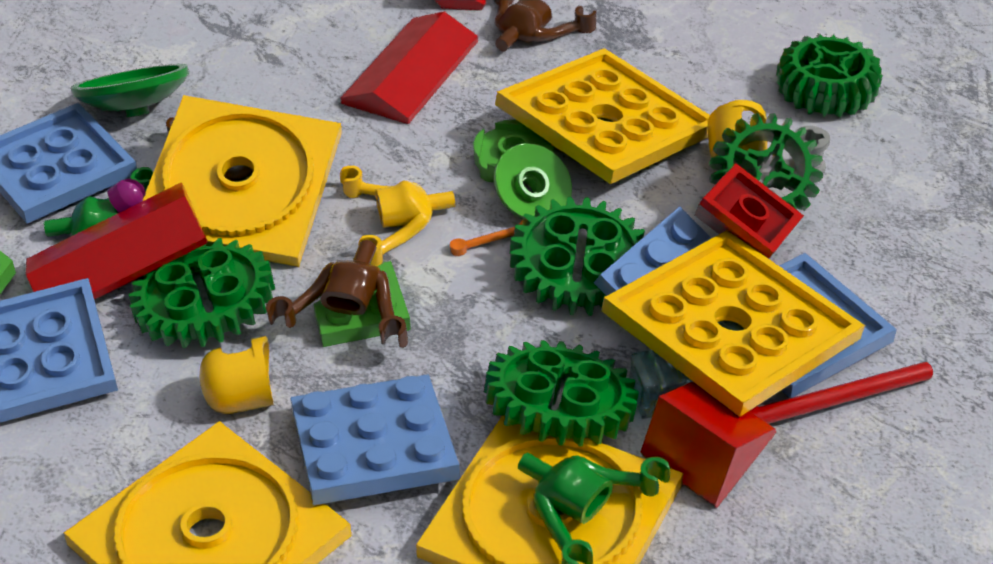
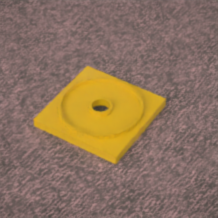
(570, 98)
(282, 195)
(724, 279)
(212, 477)
(494, 514)

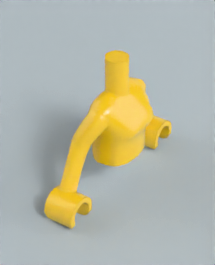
(397, 205)

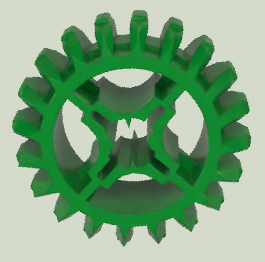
(829, 75)
(781, 174)

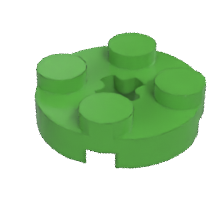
(495, 143)

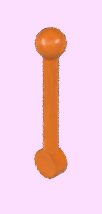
(459, 246)

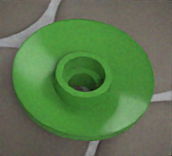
(538, 169)

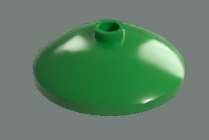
(131, 89)

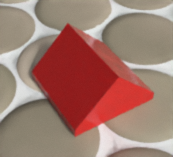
(748, 211)
(704, 440)

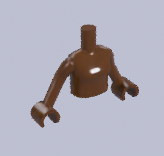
(527, 21)
(347, 289)

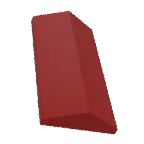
(411, 67)
(122, 245)

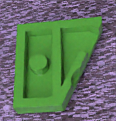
(343, 328)

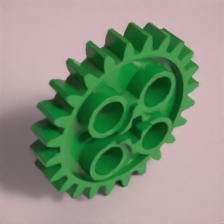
(546, 251)
(235, 283)
(593, 400)

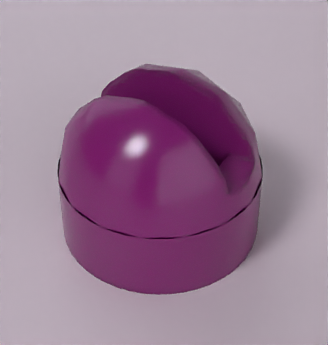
(126, 194)

